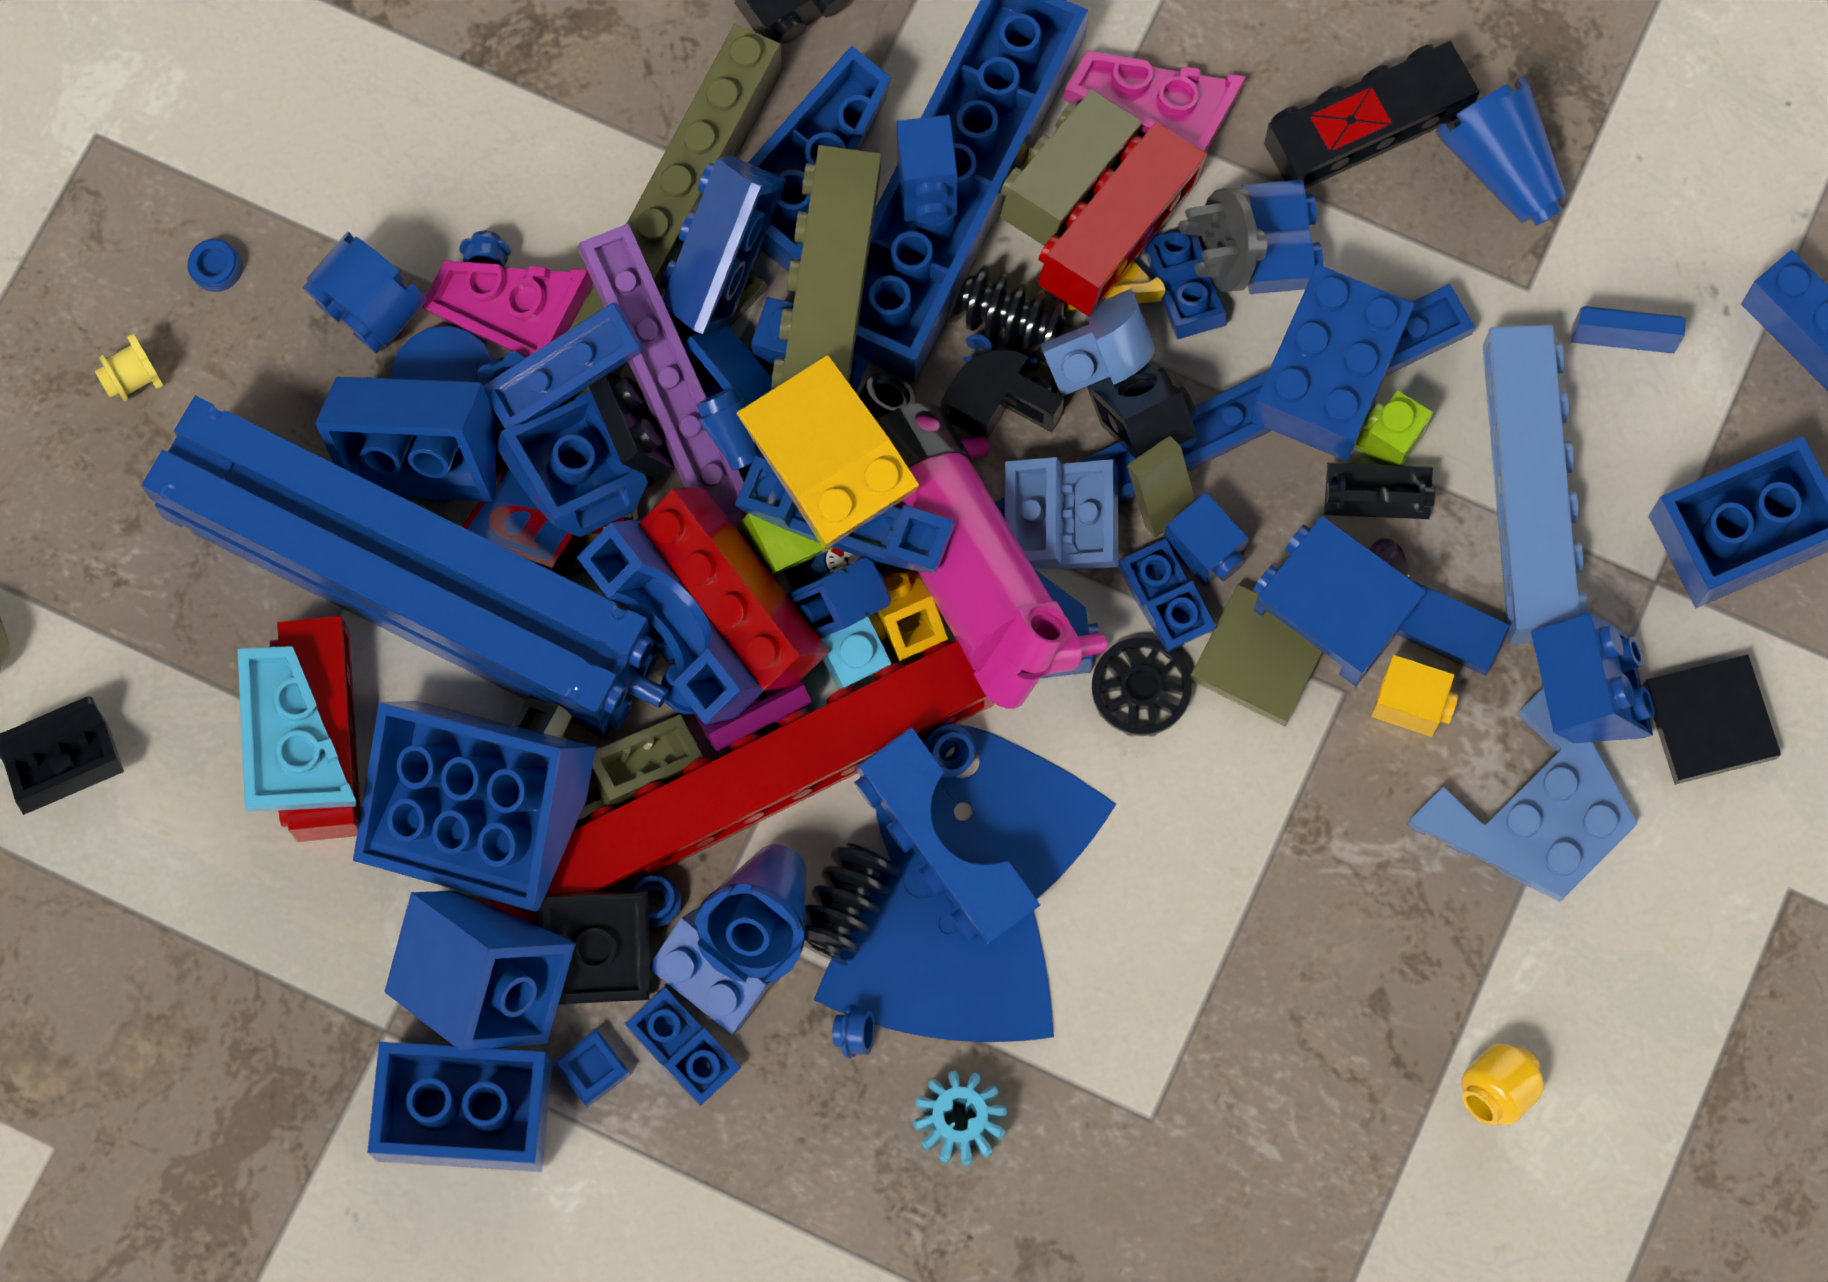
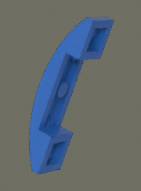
(896, 537)

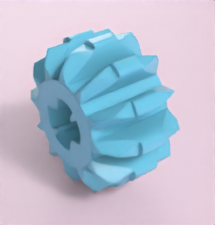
(943, 1109)

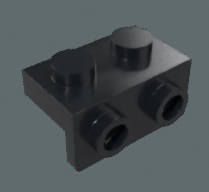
(631, 426)
(59, 754)

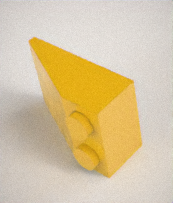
(828, 451)

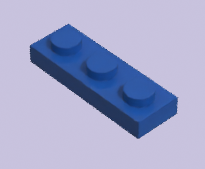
(564, 367)

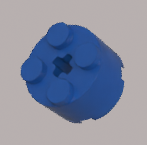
(363, 292)

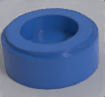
(214, 265)

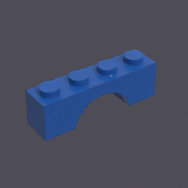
(639, 577)
(903, 782)

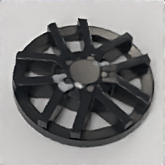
(1141, 687)

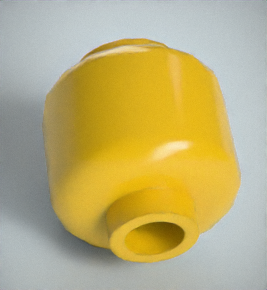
(1502, 1084)

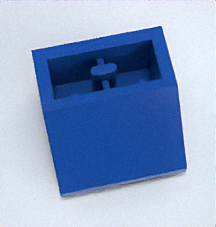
(1593, 681)

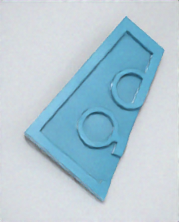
(284, 741)

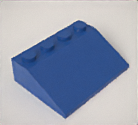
(470, 802)

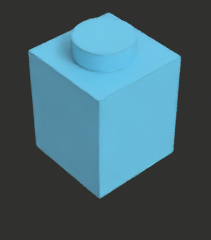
(854, 653)

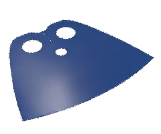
(1020, 813)
(940, 981)

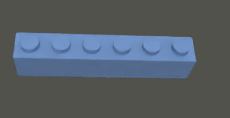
(1532, 479)

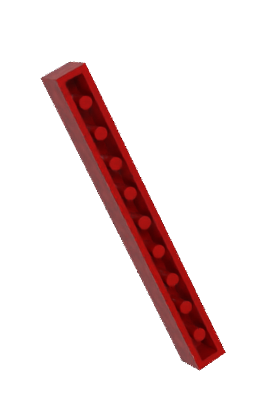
(764, 774)

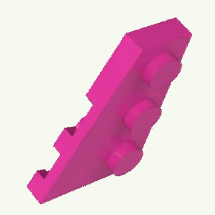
(1179, 101)
(508, 305)

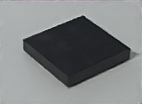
(1712, 719)
(609, 942)

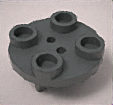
(1227, 238)

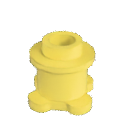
(127, 370)

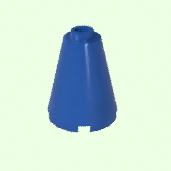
(1509, 151)
(756, 917)

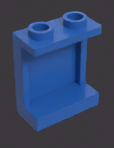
(1338, 597)

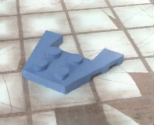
(1551, 827)

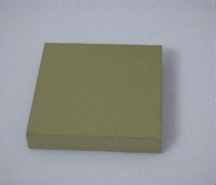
(1256, 659)

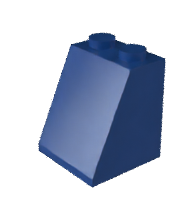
(477, 972)

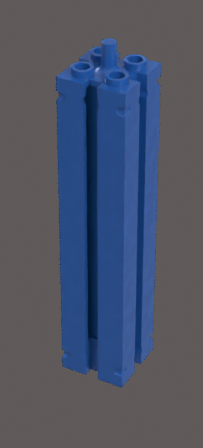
(404, 568)

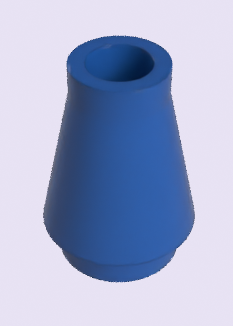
(726, 429)

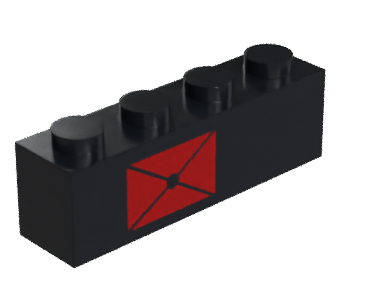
(1371, 115)

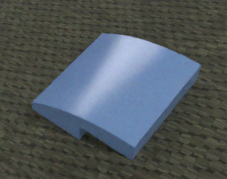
(1064, 512)

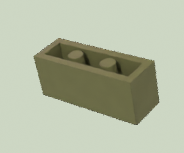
(1067, 166)

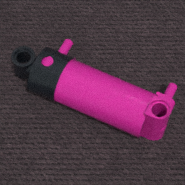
(984, 578)

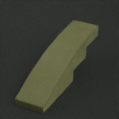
(636, 761)

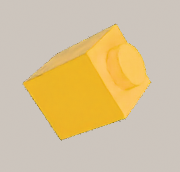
(1415, 696)

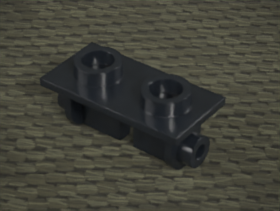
(1379, 490)

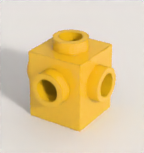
(912, 617)

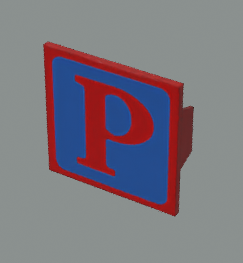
(519, 525)

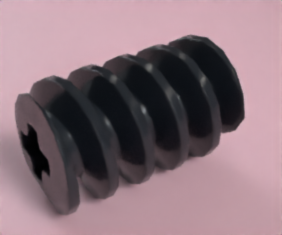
(1008, 311)
(845, 900)

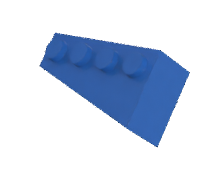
(832, 115)

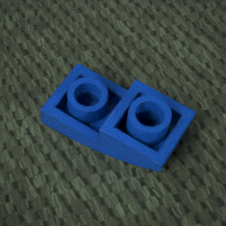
(1188, 299)
(1165, 595)
(682, 1046)

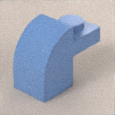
(1110, 346)

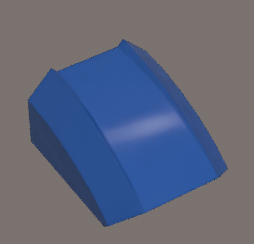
(572, 467)

